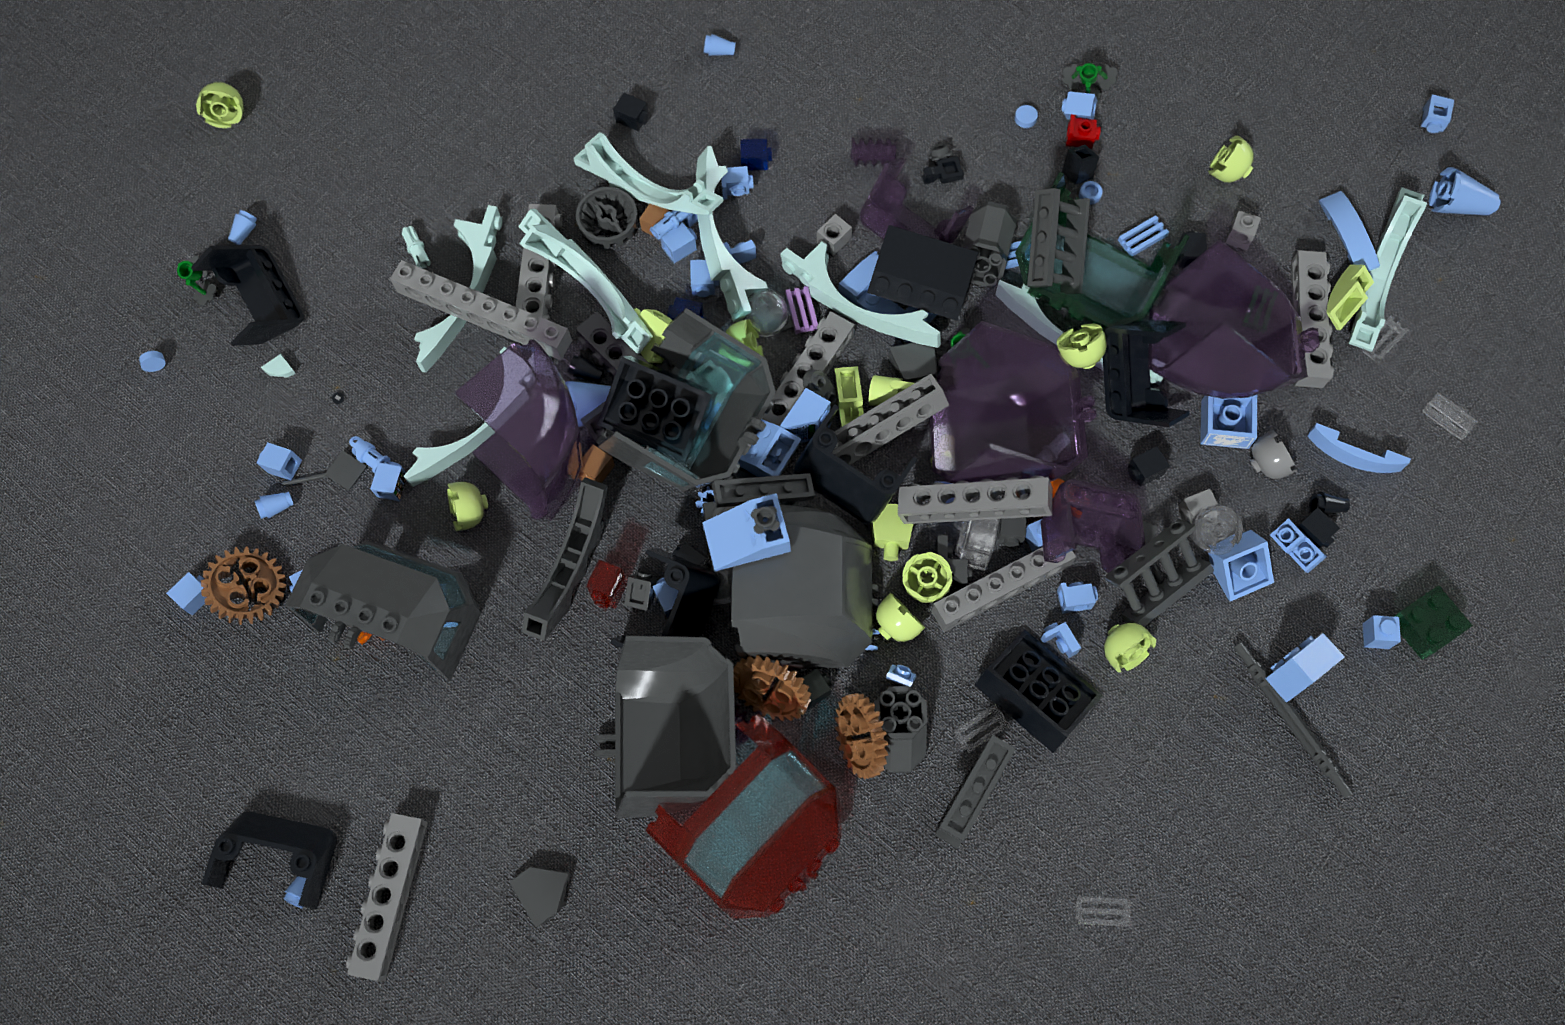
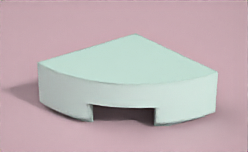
(278, 367)

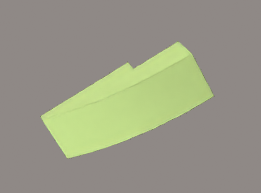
(1348, 294)
(848, 394)

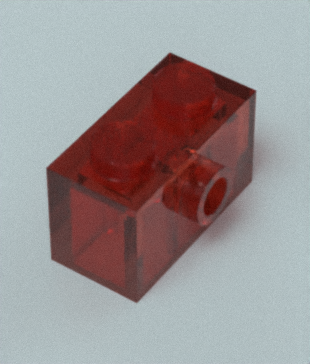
(606, 585)

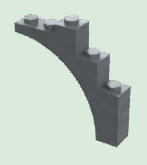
(571, 563)

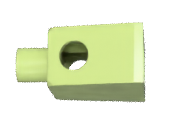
(656, 324)
(891, 533)

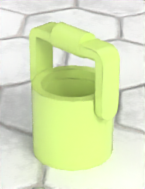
(884, 388)

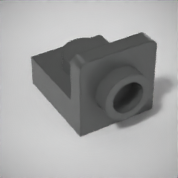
(640, 590)

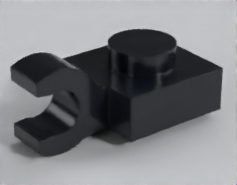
(946, 169)

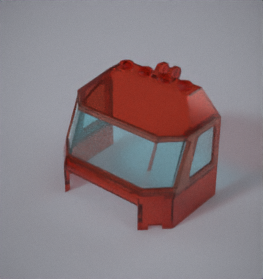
(757, 829)

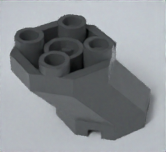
(991, 236)
(906, 727)

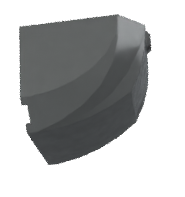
(807, 603)
(670, 724)

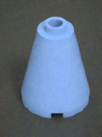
(1462, 195)
(586, 397)

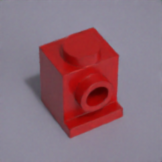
(1082, 131)

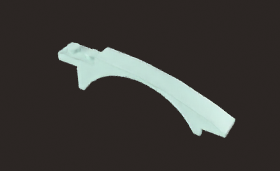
(604, 161)
(1401, 223)
(481, 242)
(550, 243)
(813, 273)
(734, 279)
(1029, 311)
(436, 459)

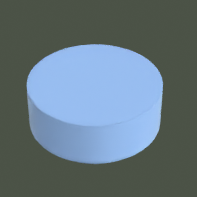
(1026, 116)
(1091, 190)
(152, 361)

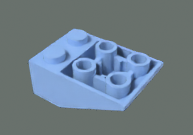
(770, 452)
(734, 539)

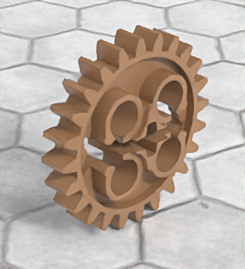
(221, 594)
(787, 697)
(864, 753)

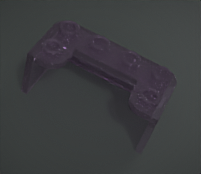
(1095, 519)

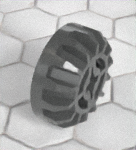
(604, 205)

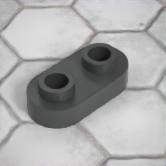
(819, 383)

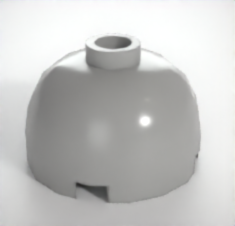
(1271, 457)

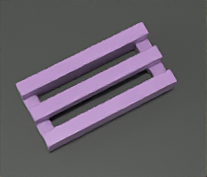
(798, 293)

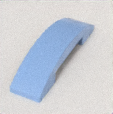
(1350, 230)
(1326, 440)

